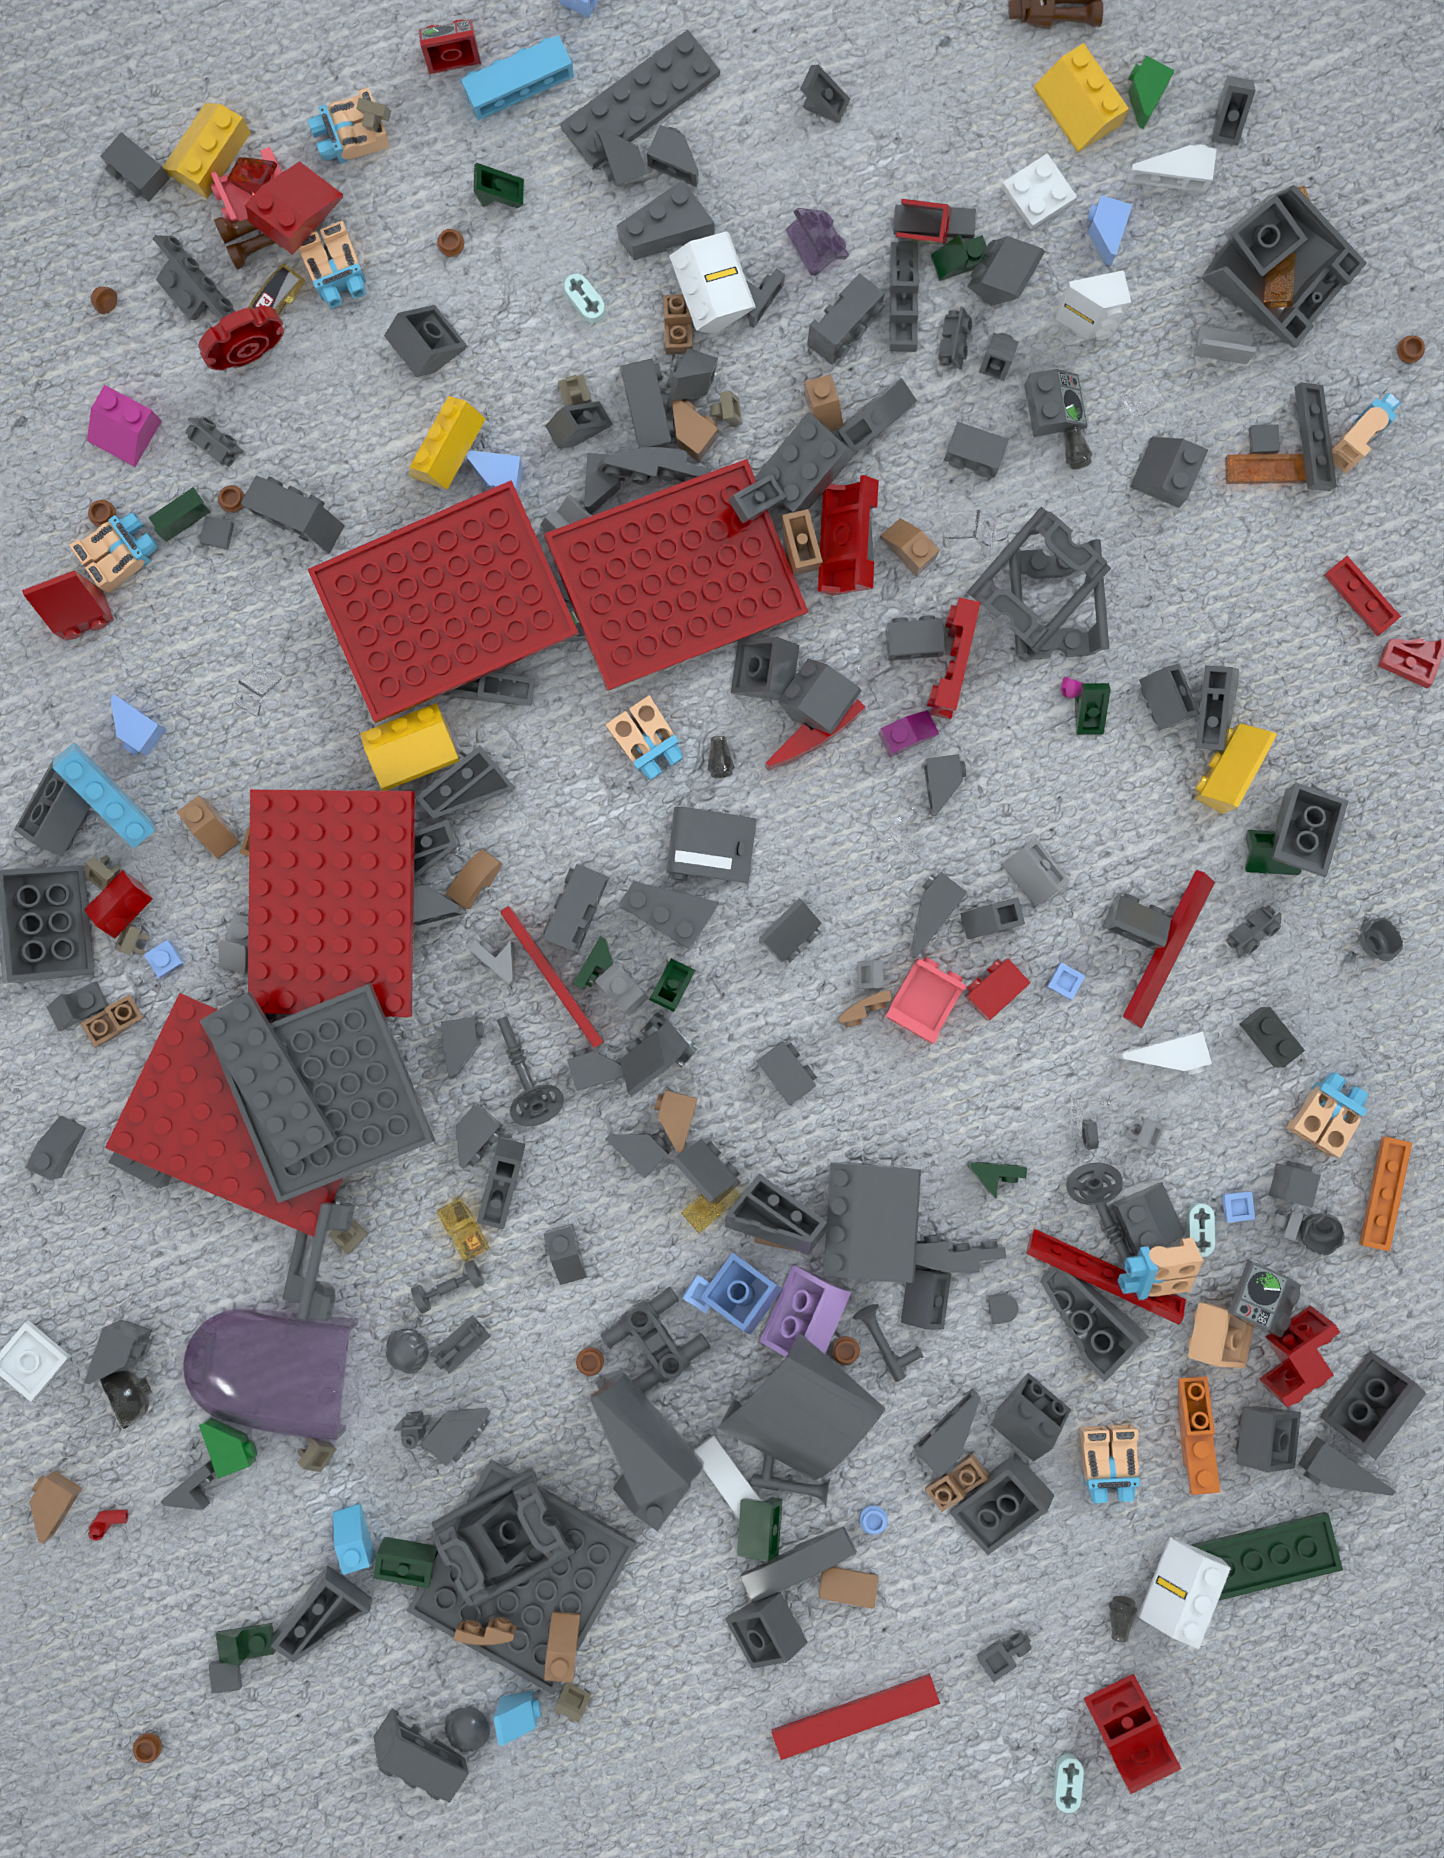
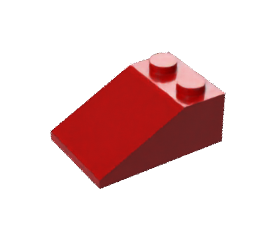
(292, 206)
(69, 605)

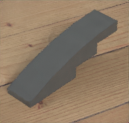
(903, 296)
(497, 688)
(798, 1564)

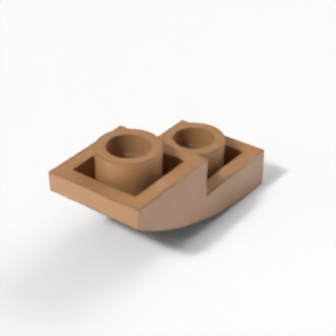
(677, 324)
(476, 873)
(856, 1012)
(112, 1021)
(952, 1487)
(497, 1632)

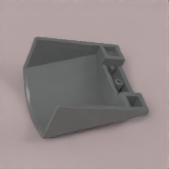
(1321, 271)
(805, 1413)
(643, 1441)

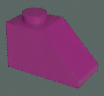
(908, 732)

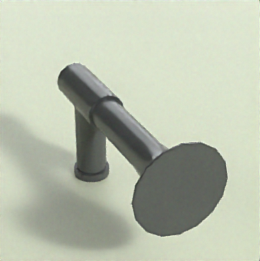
(894, 1364)
(768, 1482)

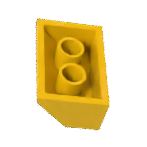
(1081, 98)
(207, 147)
(446, 443)
(409, 747)
(1234, 768)

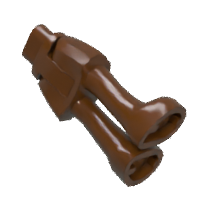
(1043, 12)
(240, 251)

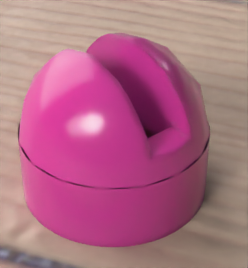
(1070, 687)

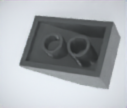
(1308, 828)
(1003, 1504)

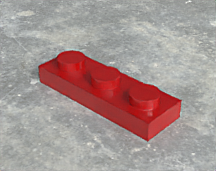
(1362, 595)

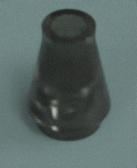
(1076, 449)
(720, 759)
(1122, 1616)

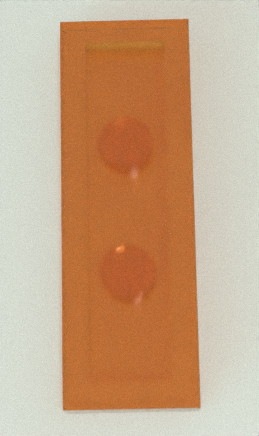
(1265, 469)

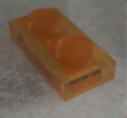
(1280, 283)

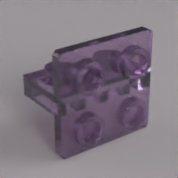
(816, 239)

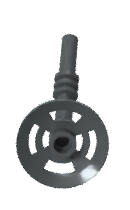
(532, 1094)
(1096, 1195)

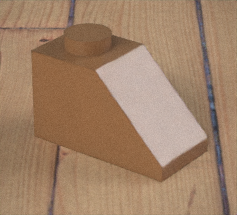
(823, 401)
(800, 542)
(910, 545)
(208, 826)
(675, 1116)
(51, 1503)
(562, 1647)

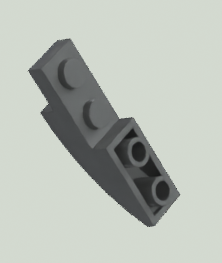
(876, 415)
(646, 463)
(935, 1254)

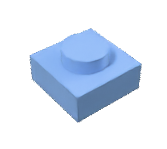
(164, 959)
(1065, 981)
(1238, 1206)
(695, 1291)

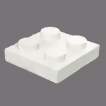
(1039, 191)
(31, 1361)

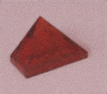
(252, 173)

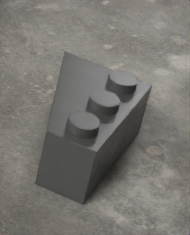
(293, 512)
(465, 784)
(575, 908)
(670, 912)
(321, 1612)
(417, 1760)

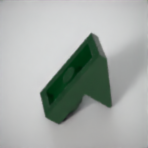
(497, 186)
(958, 256)
(1092, 708)
(599, 957)
(672, 985)
(988, 1174)
(245, 1643)

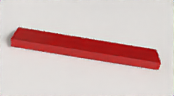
(1165, 957)
(552, 977)
(1099, 1274)
(855, 1716)

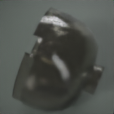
(127, 1396)

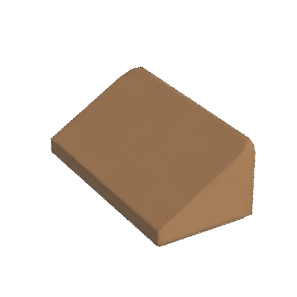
(848, 1587)

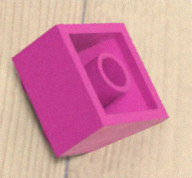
(121, 425)

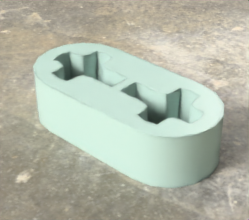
(579, 301)
(1208, 1227)
(1074, 1783)

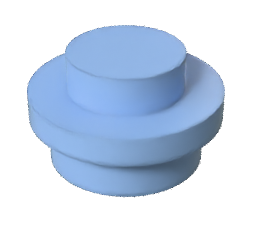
(873, 1519)

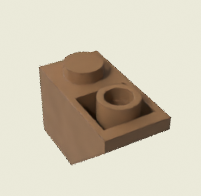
(692, 430)

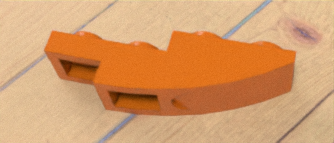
(1197, 1435)

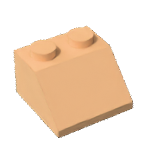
(1219, 1337)

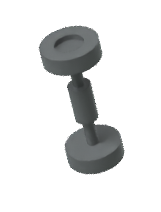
(421, 1298)

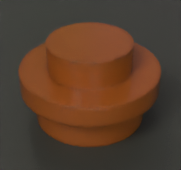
(450, 242)
(104, 299)
(1411, 349)
(231, 498)
(101, 512)
(845, 1350)
(590, 1361)
(147, 1748)

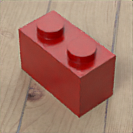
(118, 904)
(996, 989)

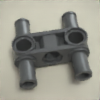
(655, 1340)

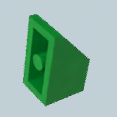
(1147, 88)
(227, 1447)

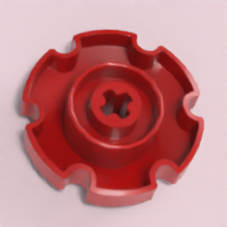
(241, 338)

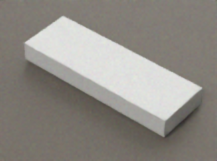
(725, 1473)

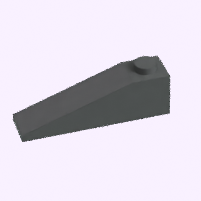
(1097, 1326)

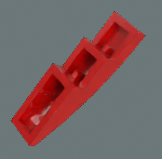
(805, 740)

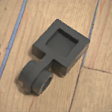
(998, 1660)

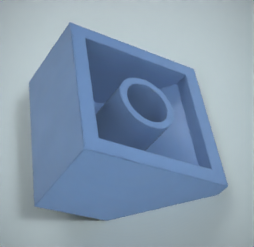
(741, 1293)

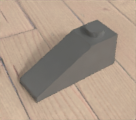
(1216, 706)
(935, 906)
(501, 1183)
(946, 1440)
(1338, 1471)

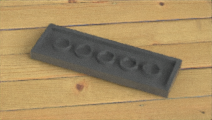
(642, 96)
(268, 1079)

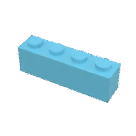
(517, 77)
(103, 795)

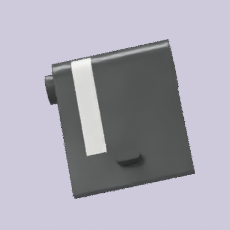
(706, 845)

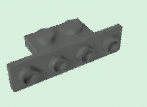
(187, 283)

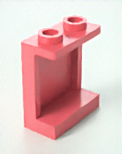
(234, 197)
(925, 999)

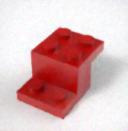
(1301, 1363)
(1132, 1733)

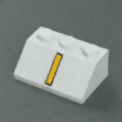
(712, 282)
(1094, 305)
(1184, 1592)

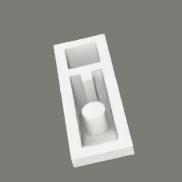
(1180, 169)
(1178, 1053)

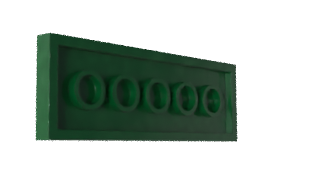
(1276, 1554)

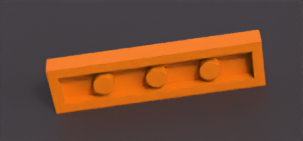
(1385, 1193)

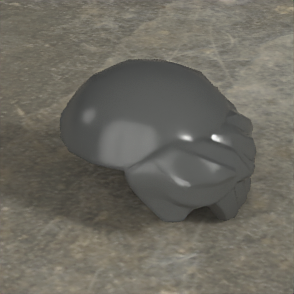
(1381, 939)
(1322, 1233)
(407, 1350)
(467, 1729)

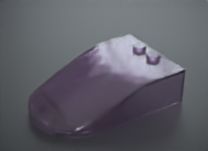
(270, 1371)

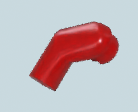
(104, 1521)

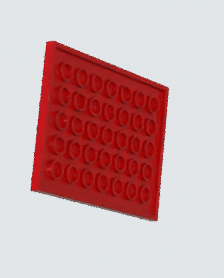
(674, 576)
(443, 601)
(331, 897)
(192, 1129)

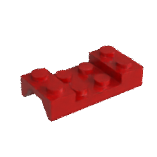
(846, 537)
(962, 623)

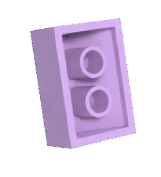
(805, 1307)

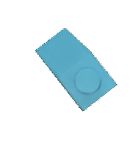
(352, 1539)
(516, 1716)

